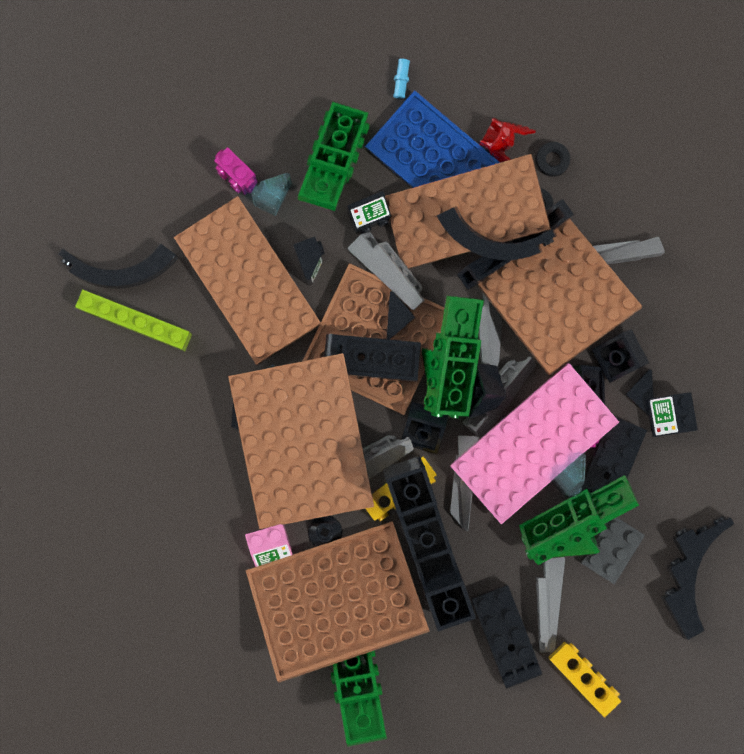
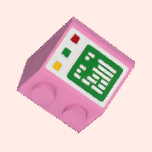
(269, 545)

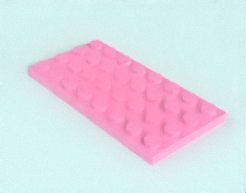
(534, 443)

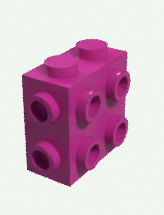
(237, 172)

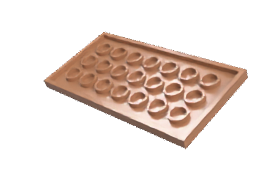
(495, 201)
(247, 280)

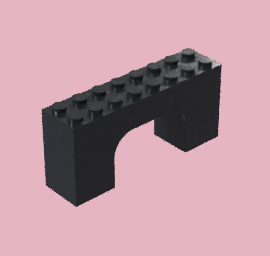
(429, 543)

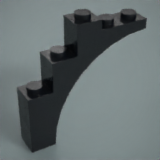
(484, 267)
(684, 571)

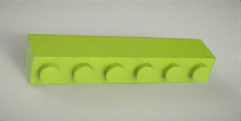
(133, 320)

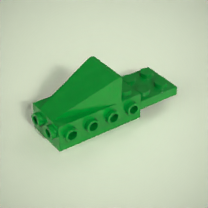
(334, 155)
(454, 360)
(572, 524)
(359, 699)

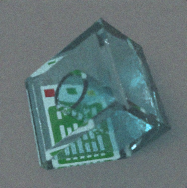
(271, 193)
(572, 477)

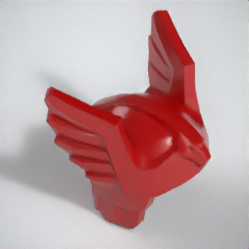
(501, 138)

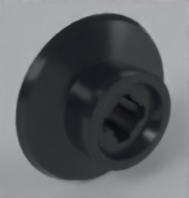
(327, 522)

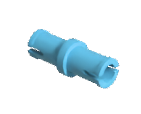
(401, 78)

